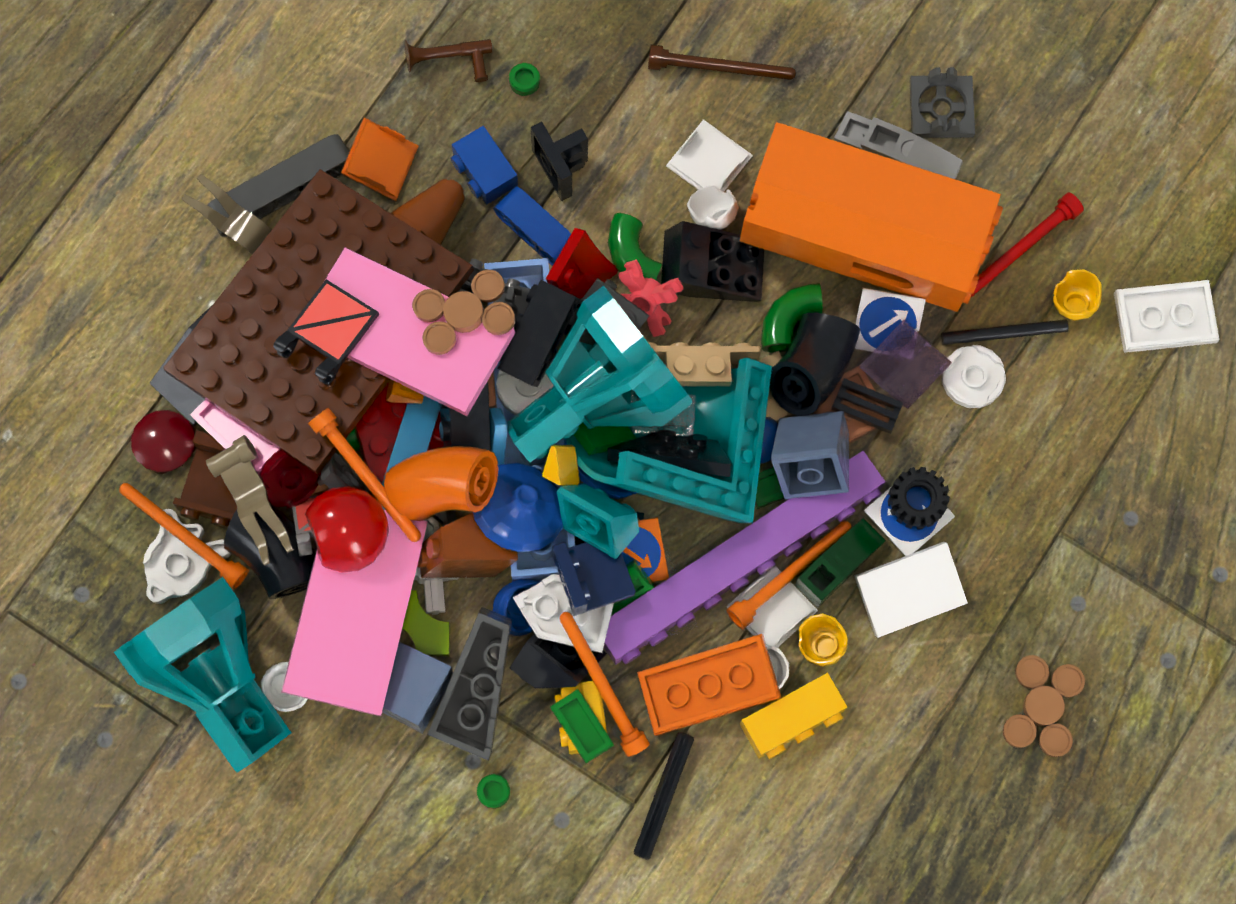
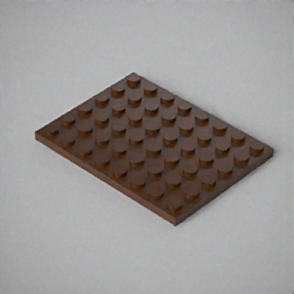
(232, 350)

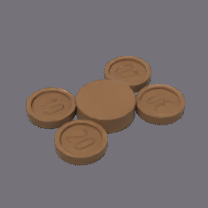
(463, 312)
(1043, 706)

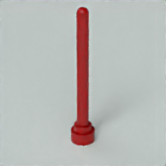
(1068, 208)

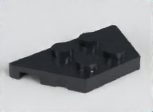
(688, 452)

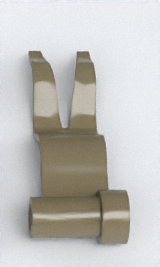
(240, 224)
(248, 492)

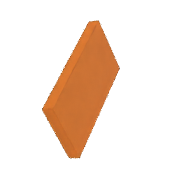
(709, 685)

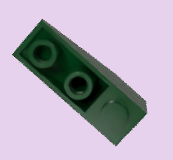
(839, 562)

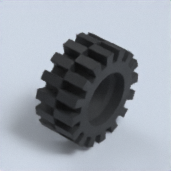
(923, 479)

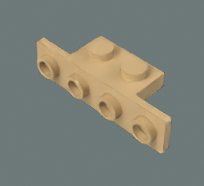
(704, 364)

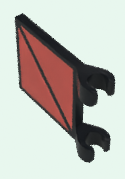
(331, 325)

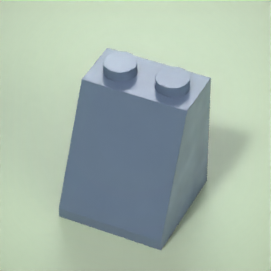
(812, 455)
(415, 687)

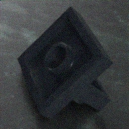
(560, 157)

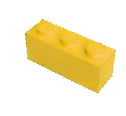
(794, 717)

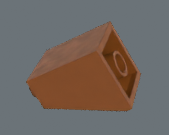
(463, 552)

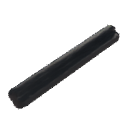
(663, 796)

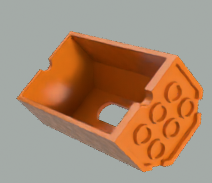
(871, 217)

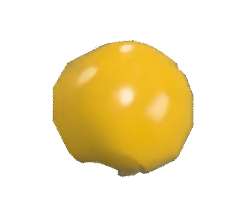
(1078, 295)
(822, 640)

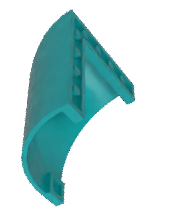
(722, 413)

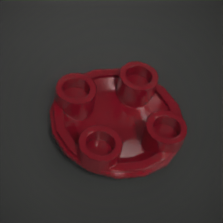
(163, 441)

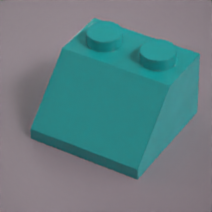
(597, 518)

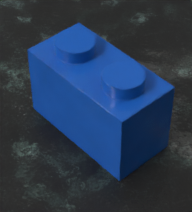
(484, 165)

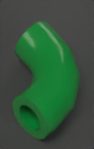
(625, 247)
(785, 313)

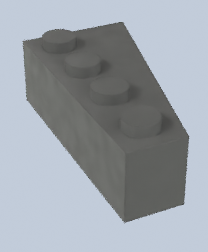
(473, 695)

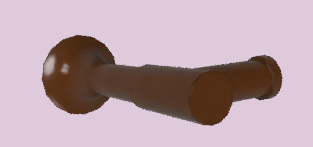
(473, 48)

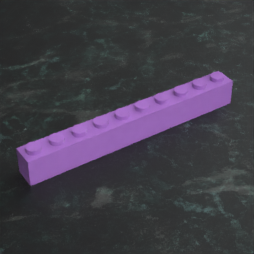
(734, 561)

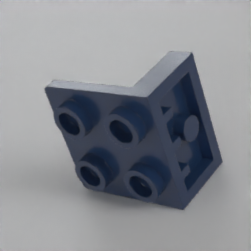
(591, 577)

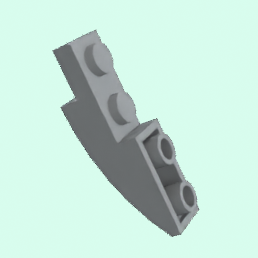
(896, 144)

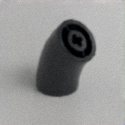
(813, 363)
(286, 571)

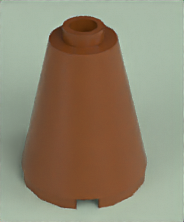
(433, 209)

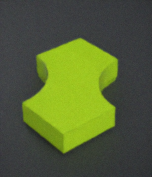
(427, 633)

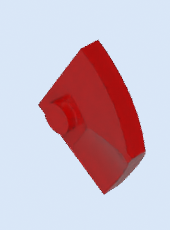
(580, 265)

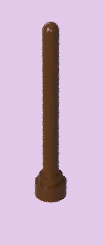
(661, 57)

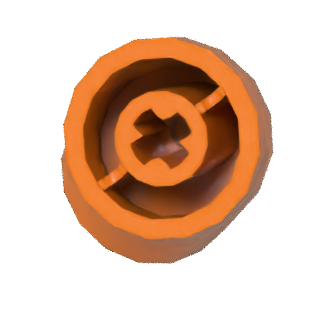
(442, 481)

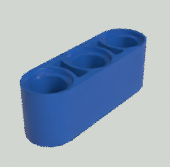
(532, 224)

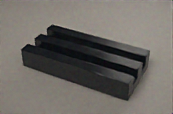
(872, 395)

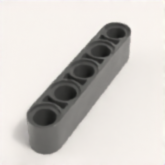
(287, 179)

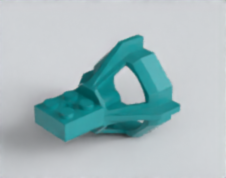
(587, 391)
(217, 681)

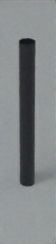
(1003, 332)

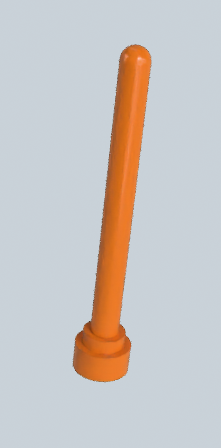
(327, 426)
(232, 572)
(744, 611)
(632, 740)

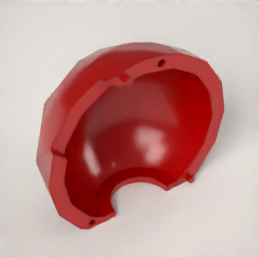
(347, 528)

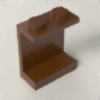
(203, 492)

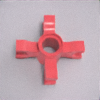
(649, 294)

